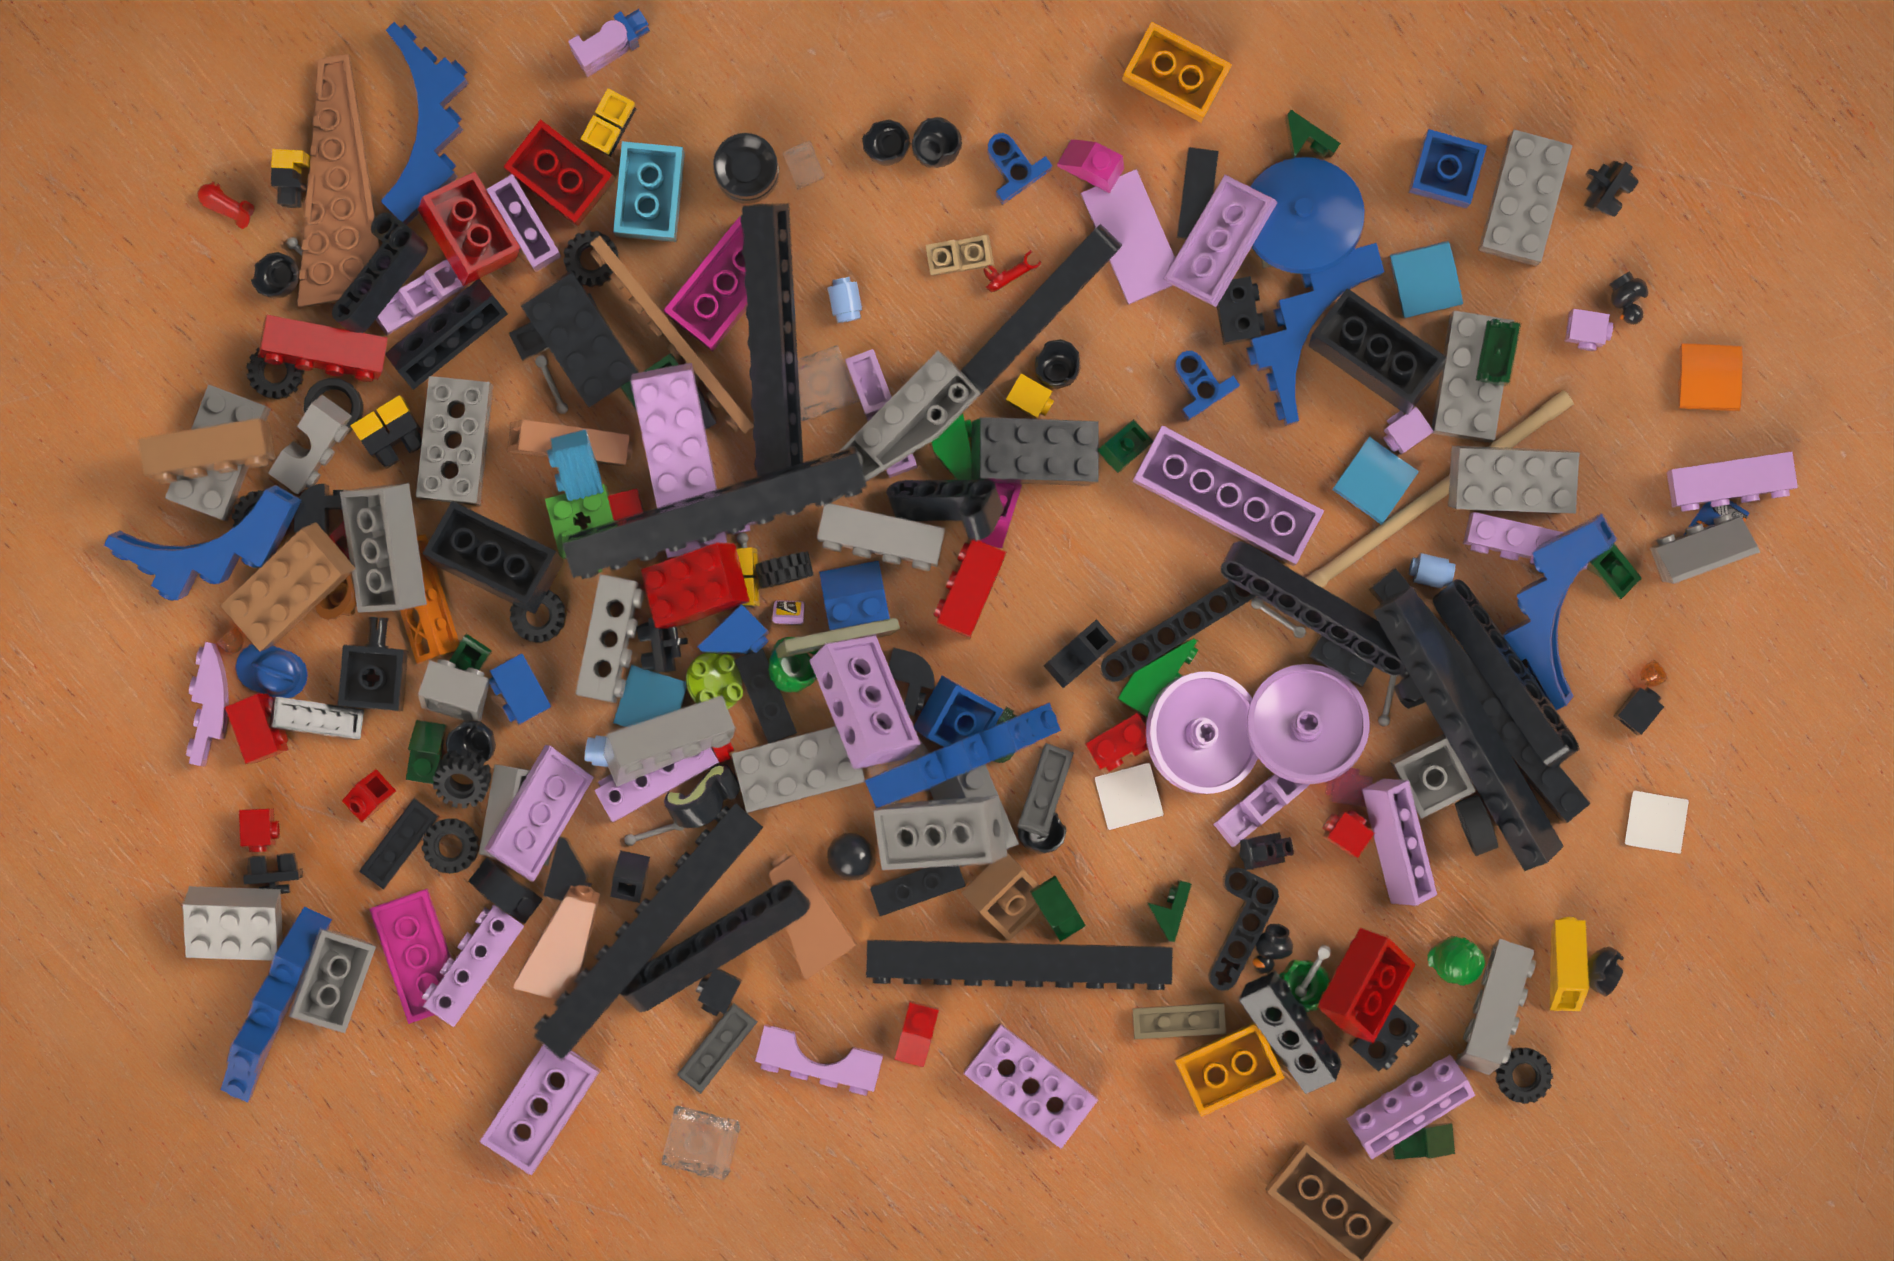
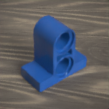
(1010, 160)
(1200, 376)

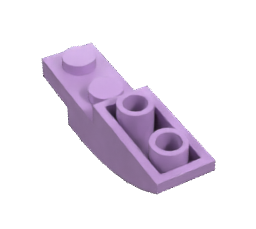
(211, 690)

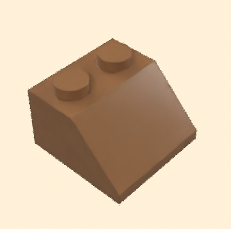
(1004, 896)

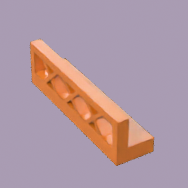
(435, 618)

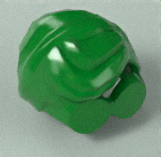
(791, 672)
(1457, 960)
(1296, 973)

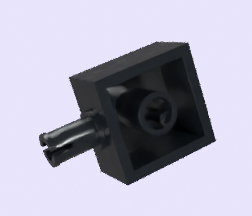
(362, 660)

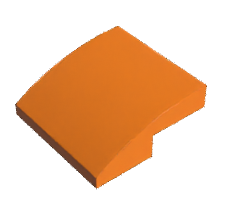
(1710, 377)

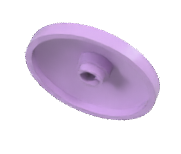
(1308, 724)
(1201, 733)

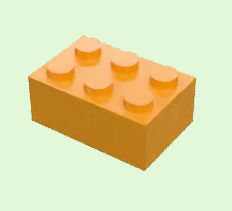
(1176, 72)
(1228, 1068)

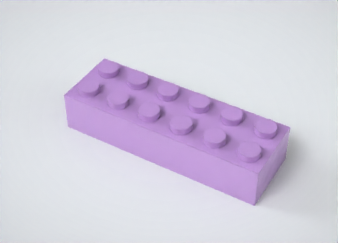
(674, 438)
(1228, 496)

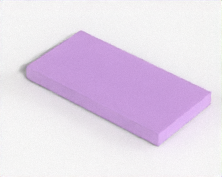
(1133, 222)
(1220, 240)
(539, 813)

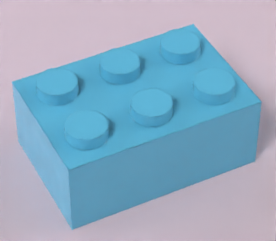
(649, 191)

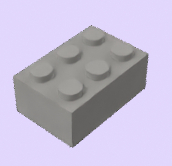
(232, 923)

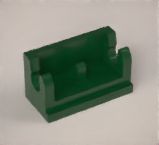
(1498, 352)

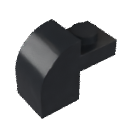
(316, 507)
(1079, 653)
(916, 671)
(505, 890)

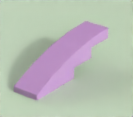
(419, 297)
(874, 395)
(1257, 808)

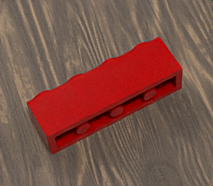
(322, 348)

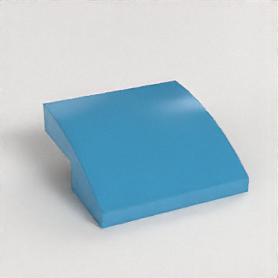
(1426, 279)
(1375, 480)
(648, 697)

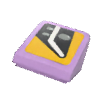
(788, 612)

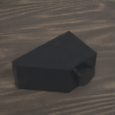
(565, 871)

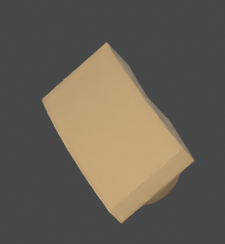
(959, 255)

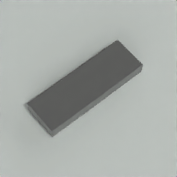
(1045, 790)
(717, 1048)

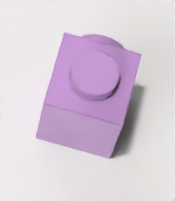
(1588, 329)
(1406, 430)

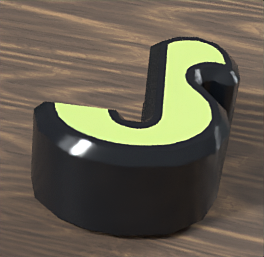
(705, 800)

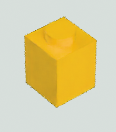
(1030, 397)

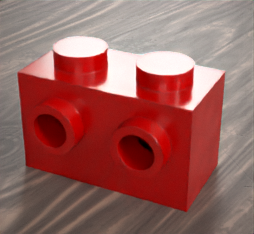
(251, 728)
(1118, 742)
(1348, 832)

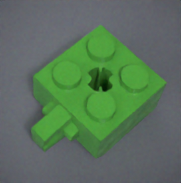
(565, 512)

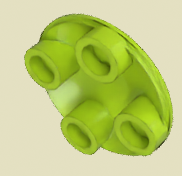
(714, 676)

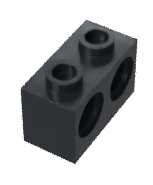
(1391, 1042)

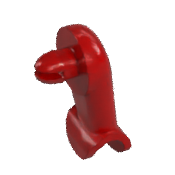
(215, 200)
(998, 280)

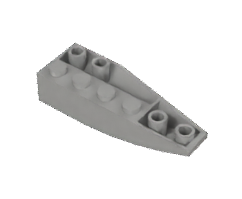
(913, 416)

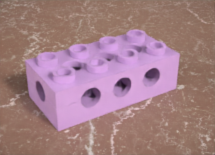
(864, 702)
(1030, 1107)
(544, 1127)

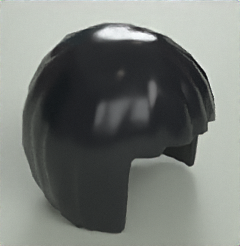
(936, 142)

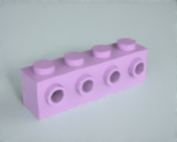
(1731, 480)
(1505, 536)
(634, 794)
(1399, 842)
(473, 965)
(1410, 1106)

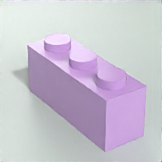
(523, 222)

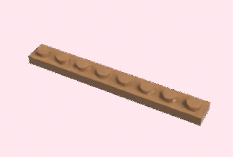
(660, 326)

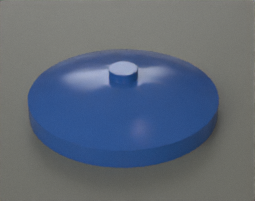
(1314, 216)

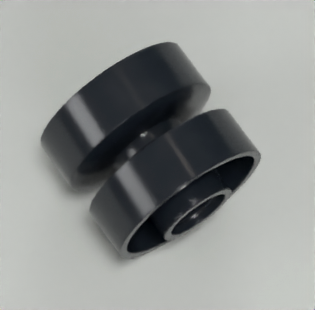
(746, 168)

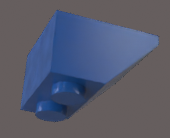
(854, 595)
(736, 635)
(955, 713)

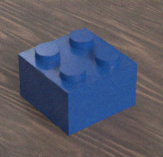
(1447, 168)

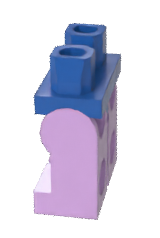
(610, 42)

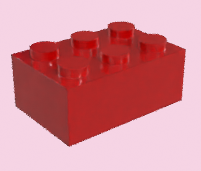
(559, 173)
(469, 228)
(695, 585)
(969, 587)
(1366, 985)

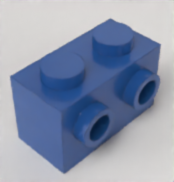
(519, 689)

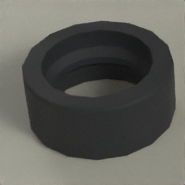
(337, 384)
(1476, 825)

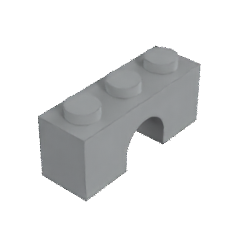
(324, 425)

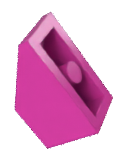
(1092, 163)
(1008, 495)

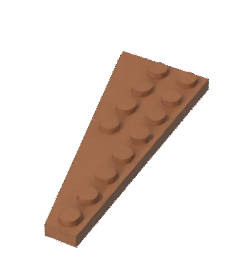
(338, 190)

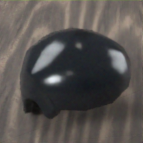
(886, 142)
(275, 275)
(1057, 364)
(473, 737)
(1040, 844)
(851, 856)
(1604, 970)

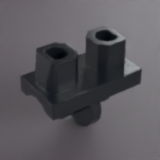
(1605, 185)
(664, 646)
(1265, 850)
(286, 871)

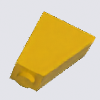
(1568, 965)

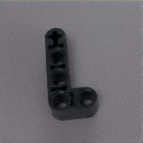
(382, 275)
(967, 501)
(1237, 931)

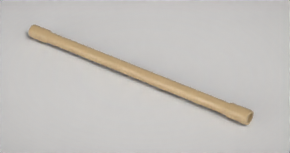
(1547, 412)

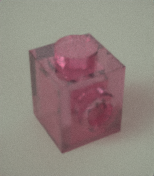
(1348, 788)

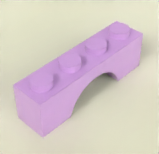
(780, 1050)

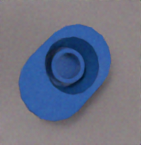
(272, 671)

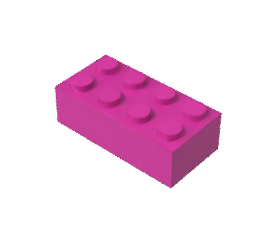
(714, 293)

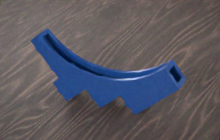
(435, 129)
(1297, 315)
(177, 566)
(1542, 602)
(963, 756)
(271, 1005)

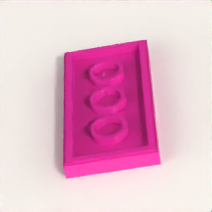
(412, 948)

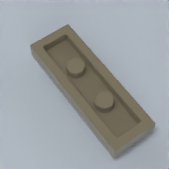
(1179, 1021)

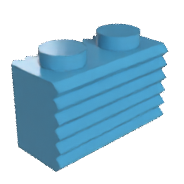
(576, 465)

